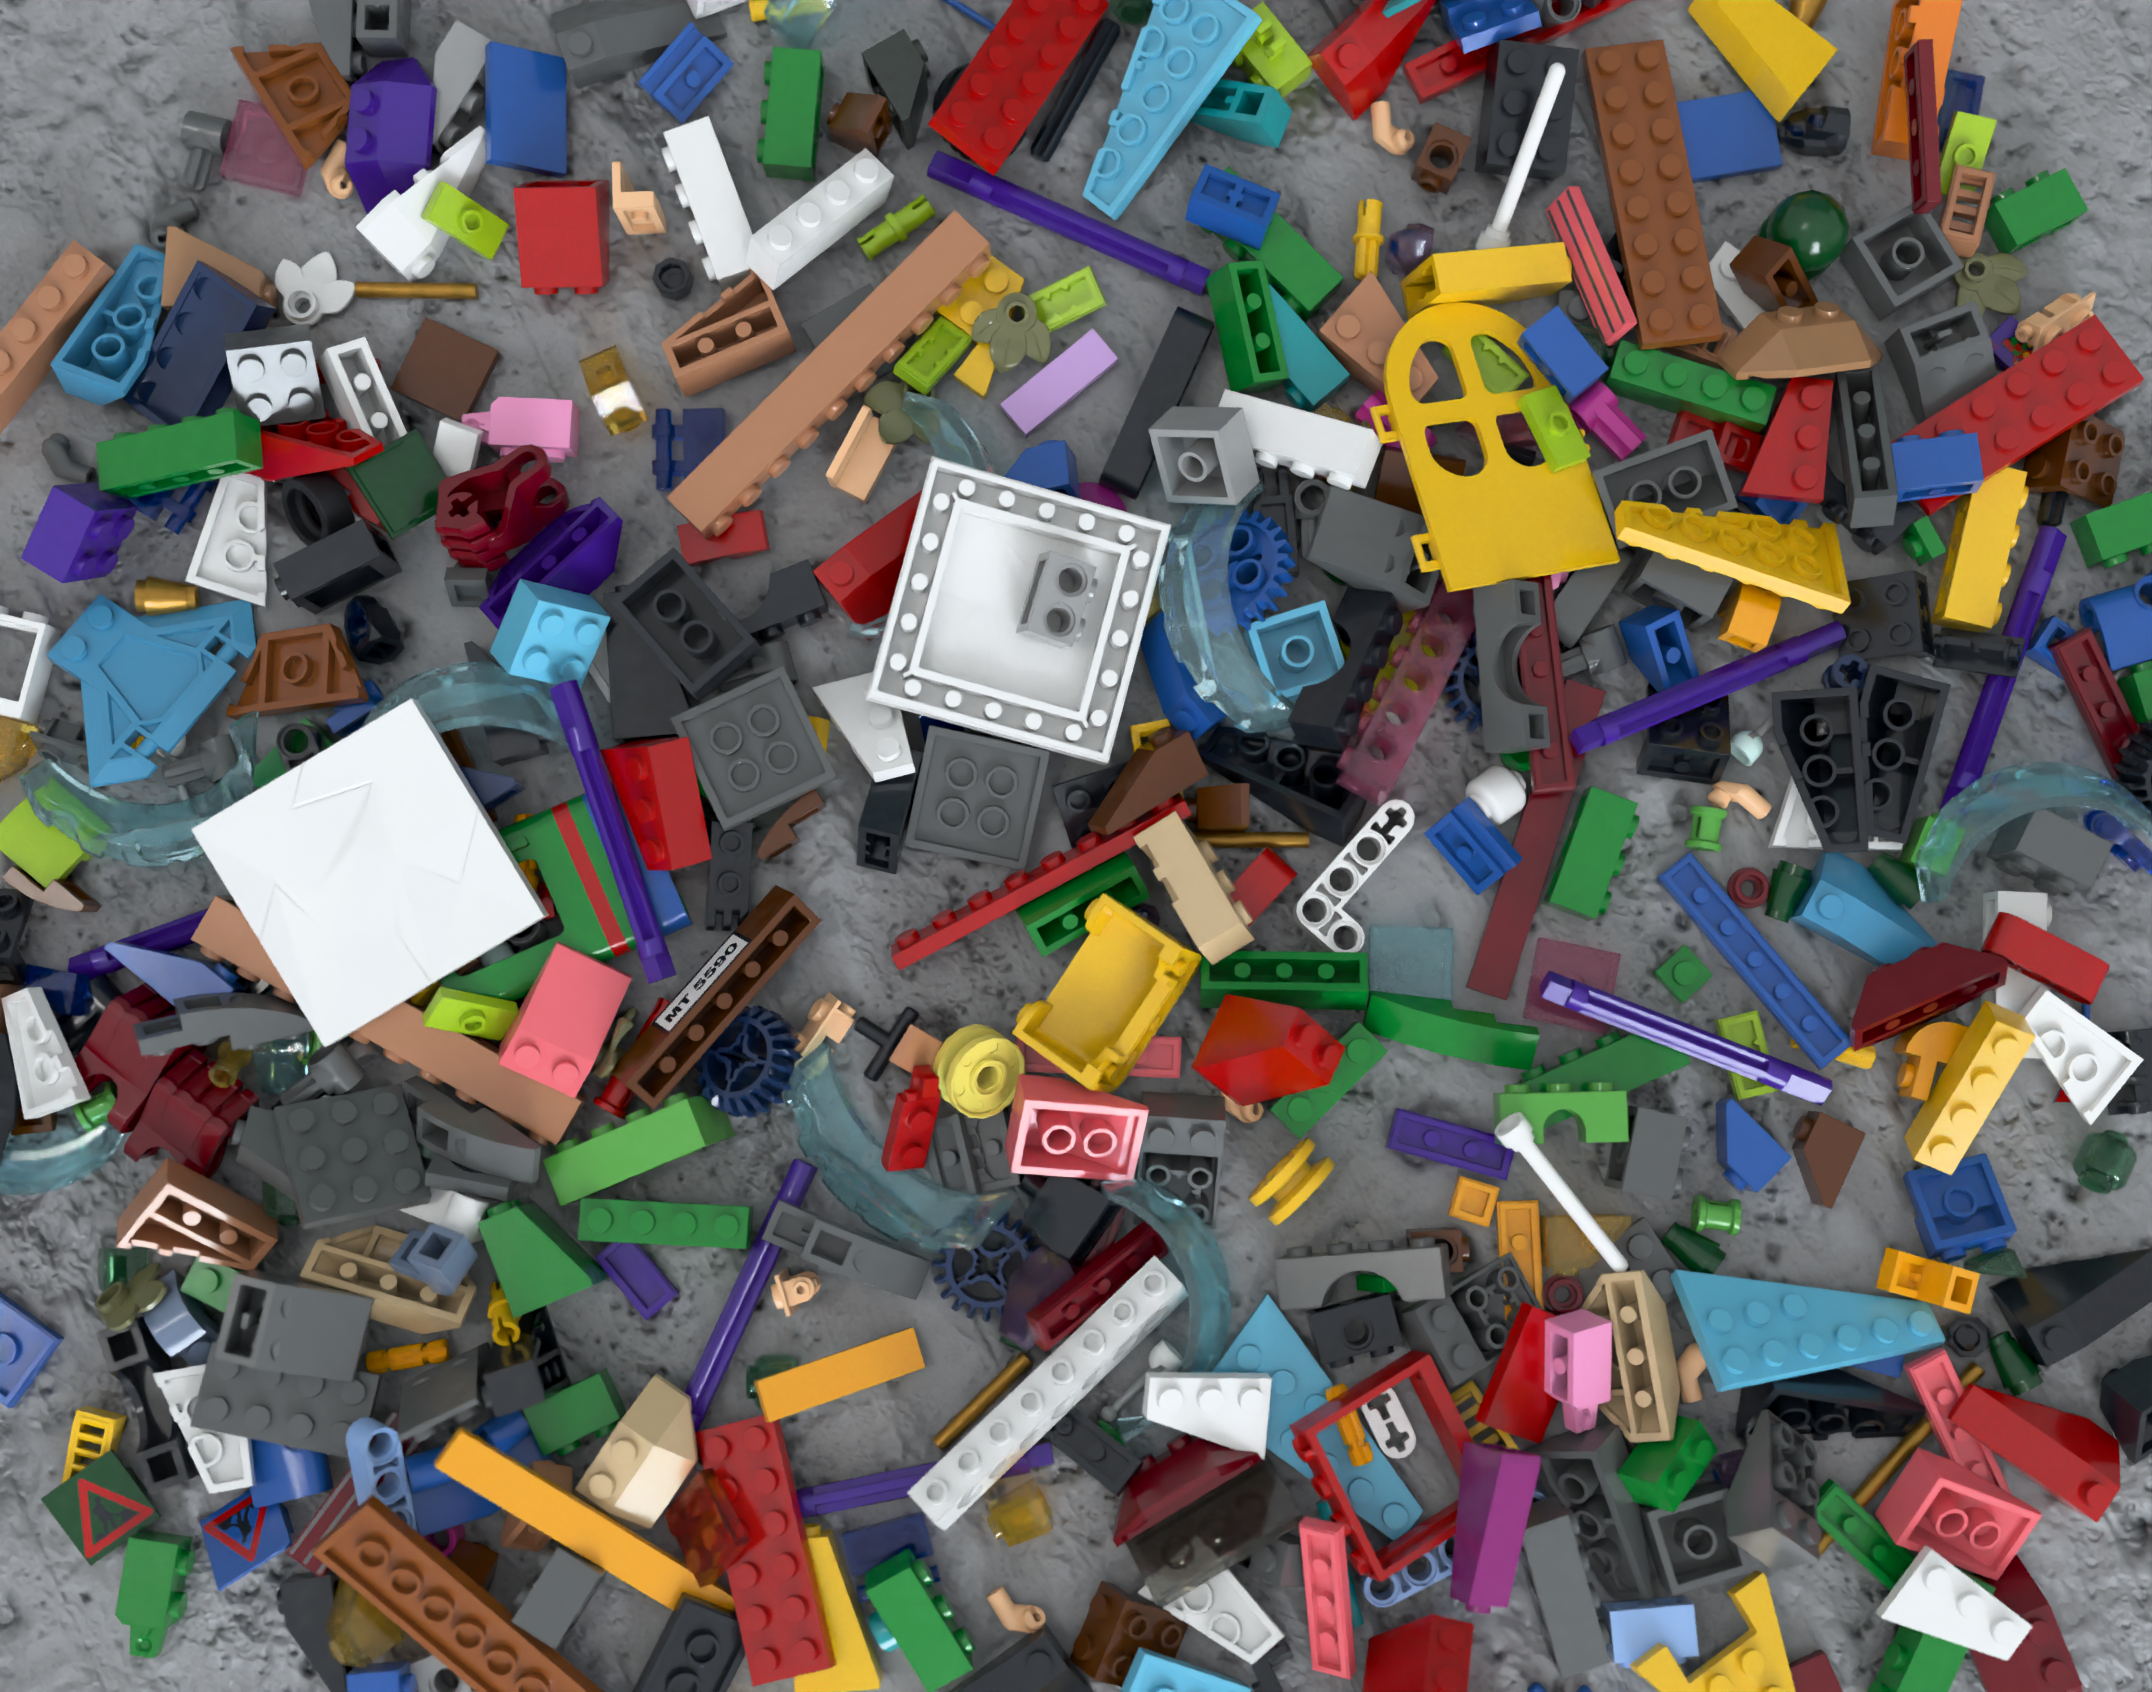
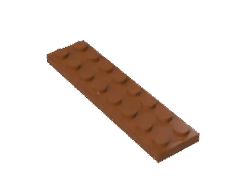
(1652, 195)
(442, 1605)

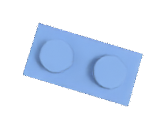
(1642, 1624)

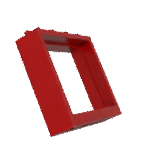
(1449, 1429)

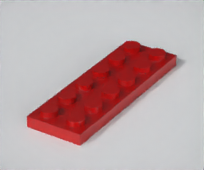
(1013, 76)
(2036, 399)
(774, 1573)

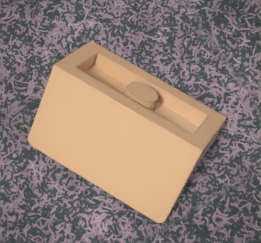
(636, 210)
(860, 458)

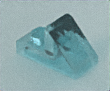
(281, 1063)

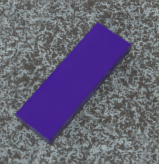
(1448, 1144)

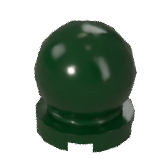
(1812, 226)

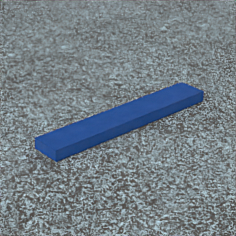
(1755, 961)

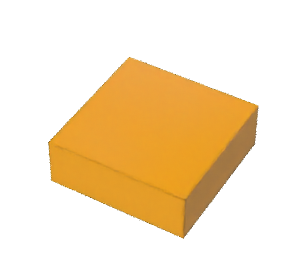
(1473, 1201)

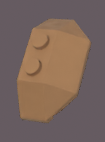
(1799, 344)

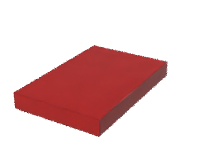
(1516, 1392)

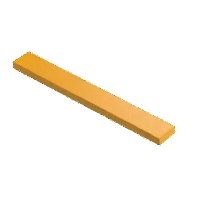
(572, 1521)

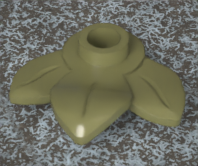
(1995, 285)
(1011, 338)
(894, 423)
(610, 1051)
(122, 1302)

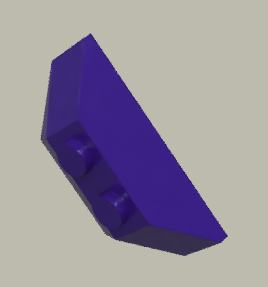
(390, 129)
(568, 554)

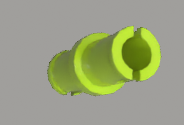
(896, 227)

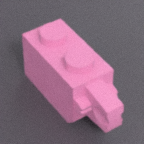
(528, 421)
(1578, 1365)

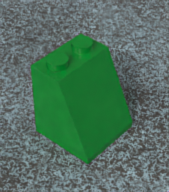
(535, 1257)

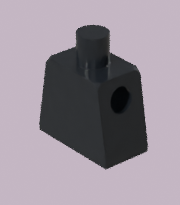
(1068, 1214)

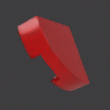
(548, 903)

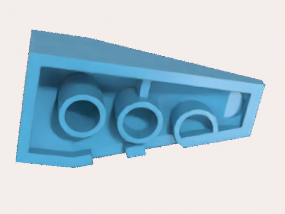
(116, 332)
(1858, 913)

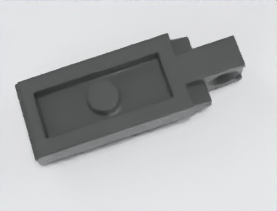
(1646, 1252)

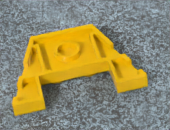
(978, 296)
(1747, 1665)

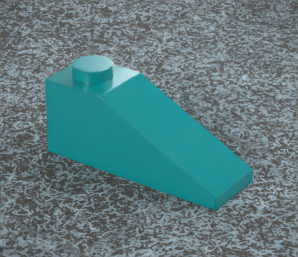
(1245, 112)
(1311, 367)

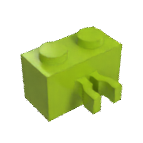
(1273, 56)

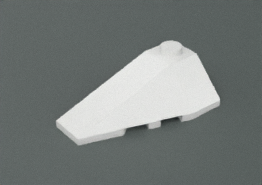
(396, 222)

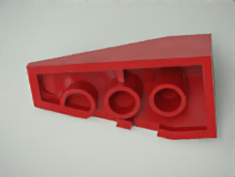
(1366, 52)
(312, 447)
(867, 568)
(2049, 1446)

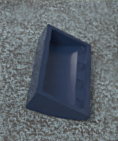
(188, 358)

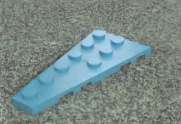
(1165, 83)
(1782, 1331)
(1299, 1387)

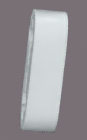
(1400, 1421)

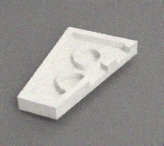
(871, 728)
(2078, 1053)
(1953, 1607)

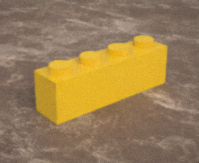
(1979, 553)
(1969, 1087)

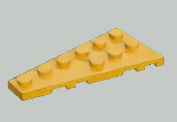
(1747, 547)

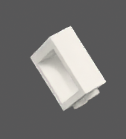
(39, 666)

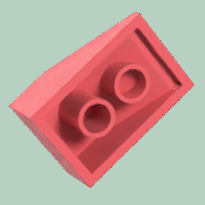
(564, 1020)
(1073, 1131)
(1955, 1515)

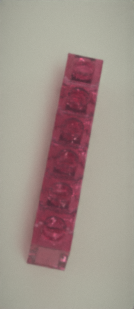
(1376, 777)

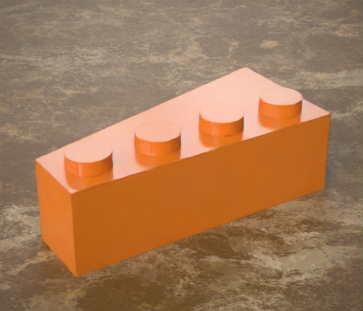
(1909, 23)

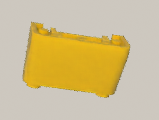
(1109, 997)

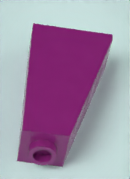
(1491, 1523)

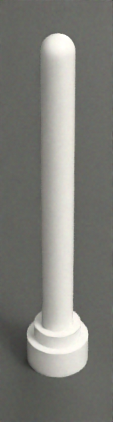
(1497, 233)
(1517, 1134)

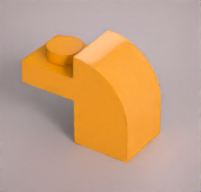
(1749, 616)
(1926, 1047)
(1927, 1280)

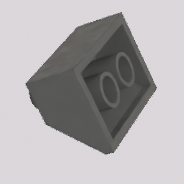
(1673, 475)

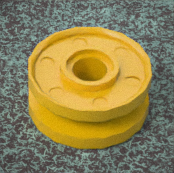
(1291, 1181)

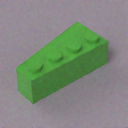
(636, 1147)

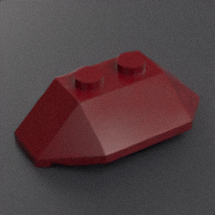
(1922, 989)
(1175, 1480)
(2042, 1657)

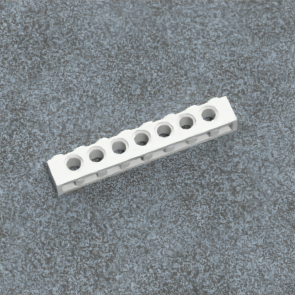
(1048, 1393)

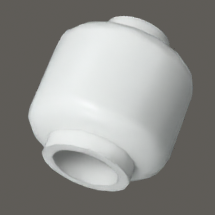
(1498, 793)

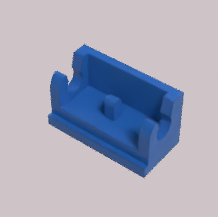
(1232, 206)
(1562, 354)

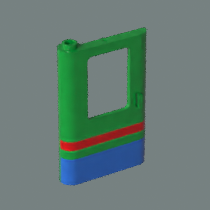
(584, 892)

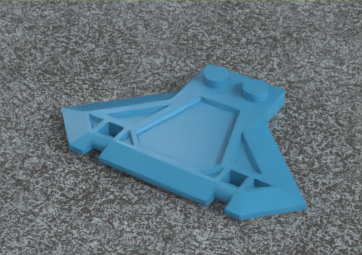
(148, 678)

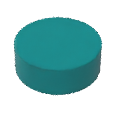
(881, 1632)

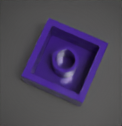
(79, 532)

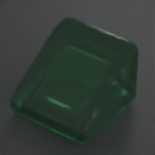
(1998, 1263)
(119, 1264)

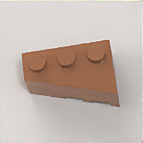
(1362, 334)
(729, 338)
(196, 1218)

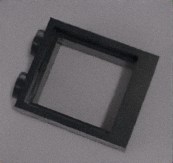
(336, 567)

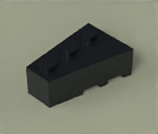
(527, 1369)

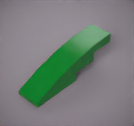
(1449, 1031)

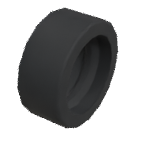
(316, 506)

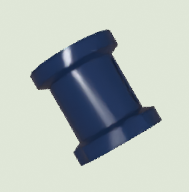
(1850, 663)

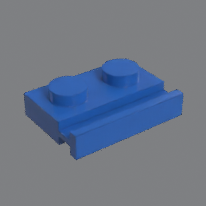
(685, 73)
(1473, 845)

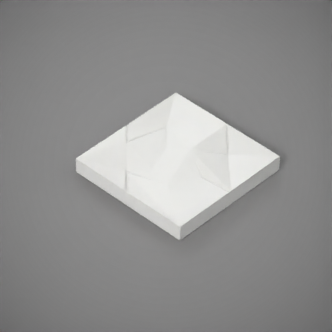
(961, 594)
(370, 872)

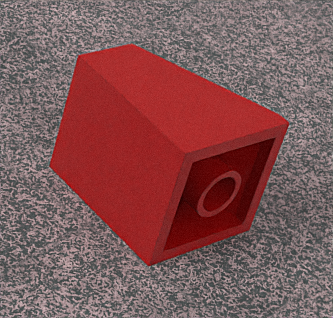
(563, 234)
(1265, 1051)
(1420, 1657)

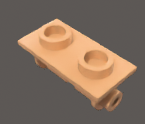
(2055, 319)
(824, 1021)
(794, 1289)

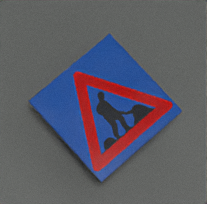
(244, 1537)

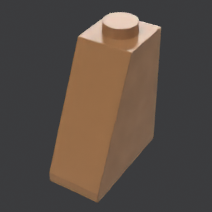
(184, 251)

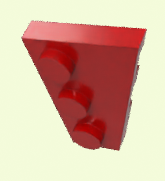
(1795, 447)

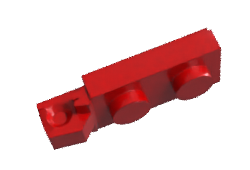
(912, 1122)

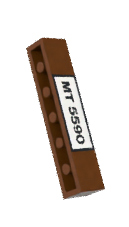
(715, 996)

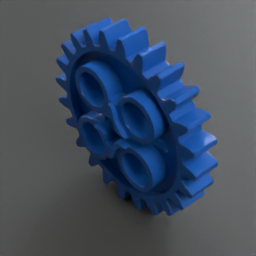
(1264, 558)

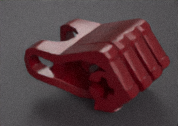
(493, 493)
(115, 1056)
(190, 1116)

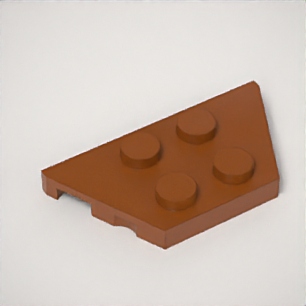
(300, 94)
(299, 673)

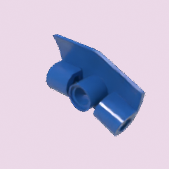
(2122, 622)
(287, 1473)
(445, 1502)

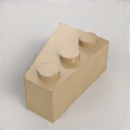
(1196, 887)

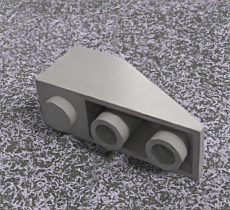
(459, 83)

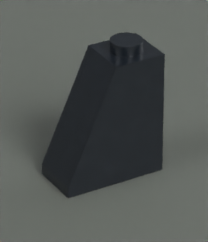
(887, 820)

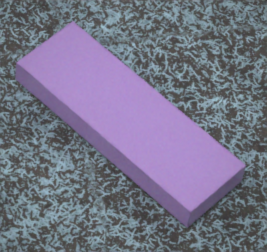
(1059, 382)

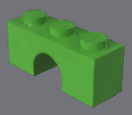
(1598, 1112)

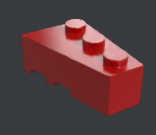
(660, 800)

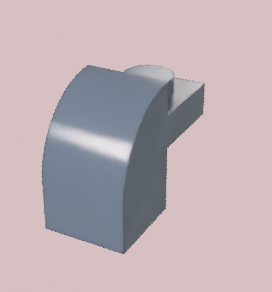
(435, 1258)
(181, 1324)

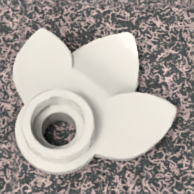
(313, 283)

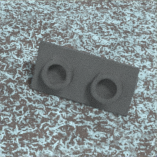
(61, 742)

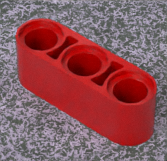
(1262, 882)
(2046, 958)

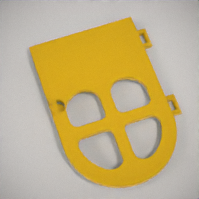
(1510, 515)

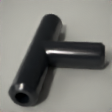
(886, 1040)

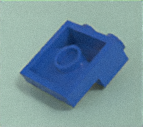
(1487, 21)
(1959, 1209)

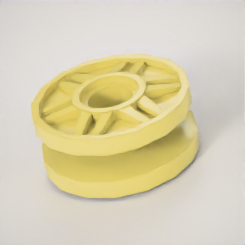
(978, 1070)

